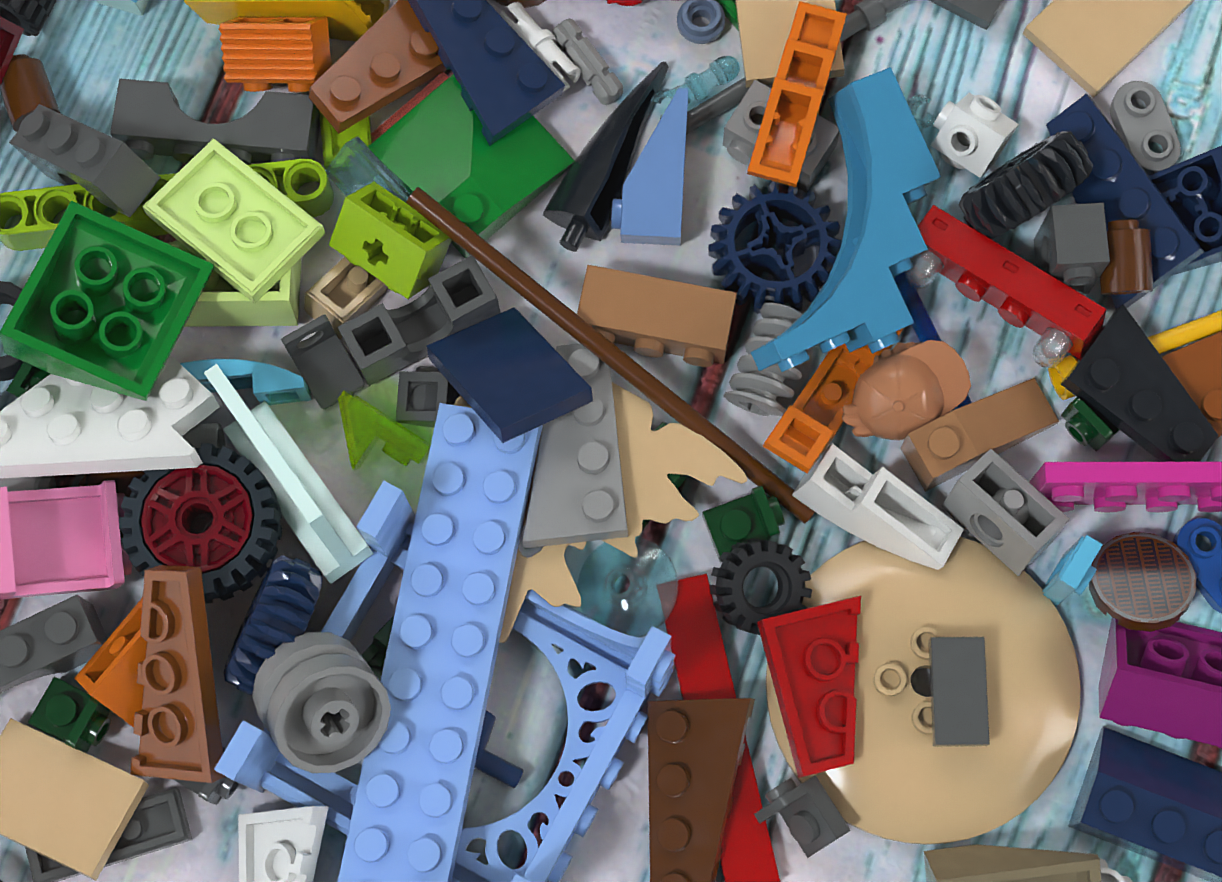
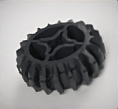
(1026, 185)

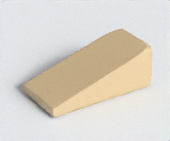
(343, 294)

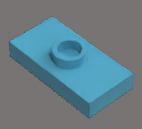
(1073, 570)

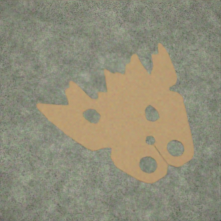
(648, 495)

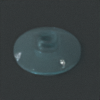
(649, 595)

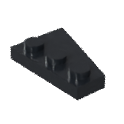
(1139, 393)

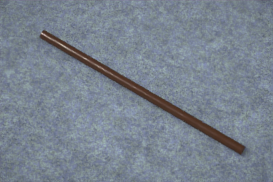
(604, 349)

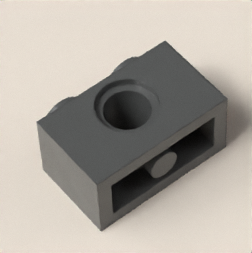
(1073, 245)

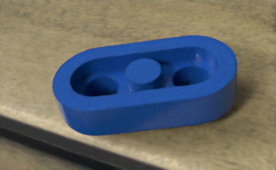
(1206, 564)

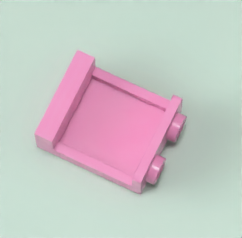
(61, 541)

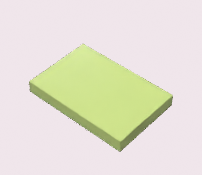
(234, 220)

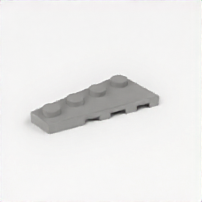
(578, 466)

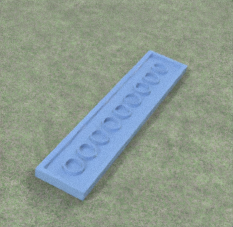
(441, 652)

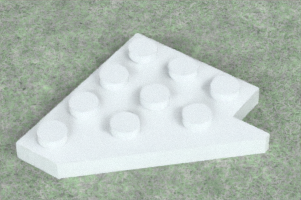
(90, 430)

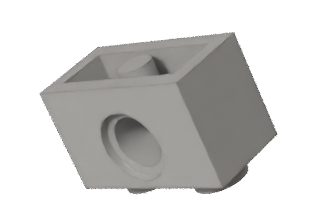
(1004, 512)

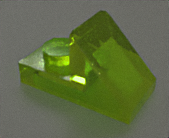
(366, 424)

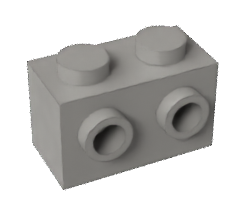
(744, 126)

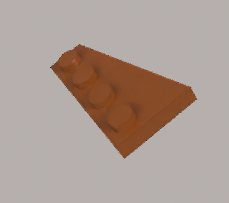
(377, 68)
(179, 694)

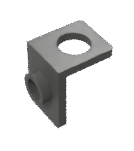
(323, 361)

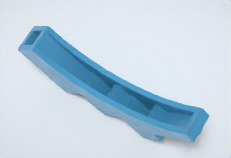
(886, 173)

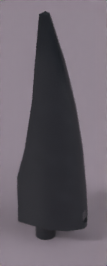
(598, 174)

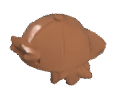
(907, 390)

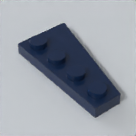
(491, 63)
(1126, 192)

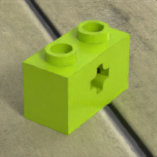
(389, 240)

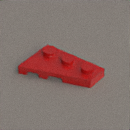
(814, 678)

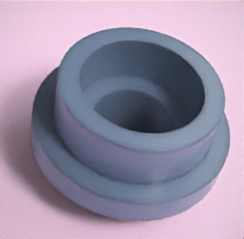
(701, 8)

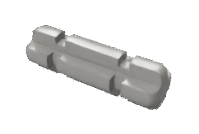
(585, 56)

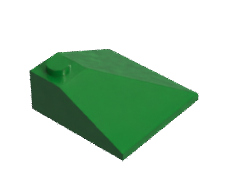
(449, 159)
(104, 304)

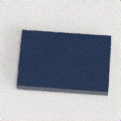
(509, 374)

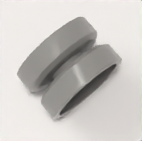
(321, 702)

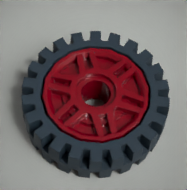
(242, 526)

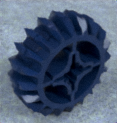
(765, 209)
(274, 617)

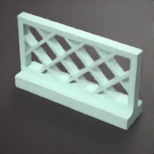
(298, 488)

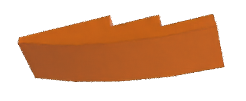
(797, 94)

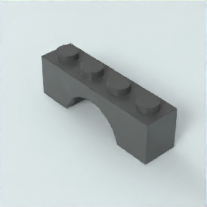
(153, 124)
(50, 642)

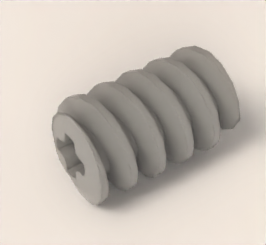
(757, 389)

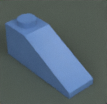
(654, 188)

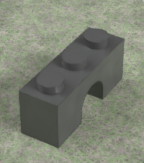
(85, 157)
(394, 338)

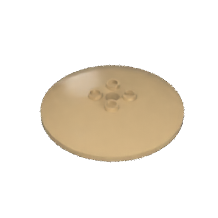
(898, 779)

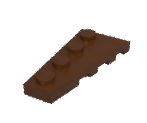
(691, 783)

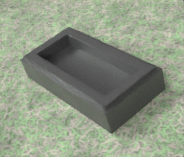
(958, 691)

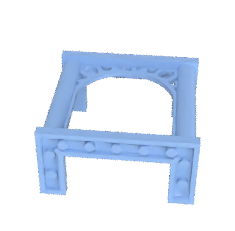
(624, 662)

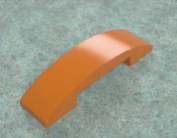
(817, 412)

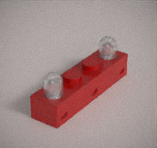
(1008, 283)

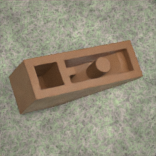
(967, 433)

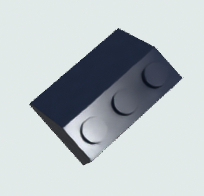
(1153, 804)

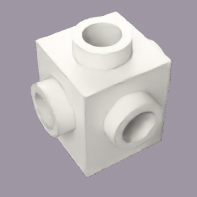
(972, 133)

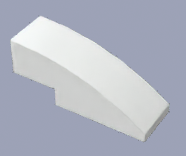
(878, 509)

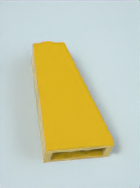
(346, 18)

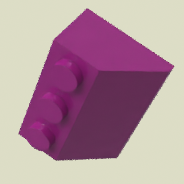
(1164, 681)

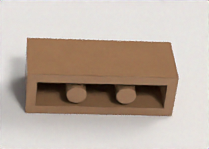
(658, 315)

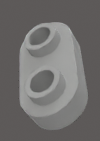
(1145, 125)

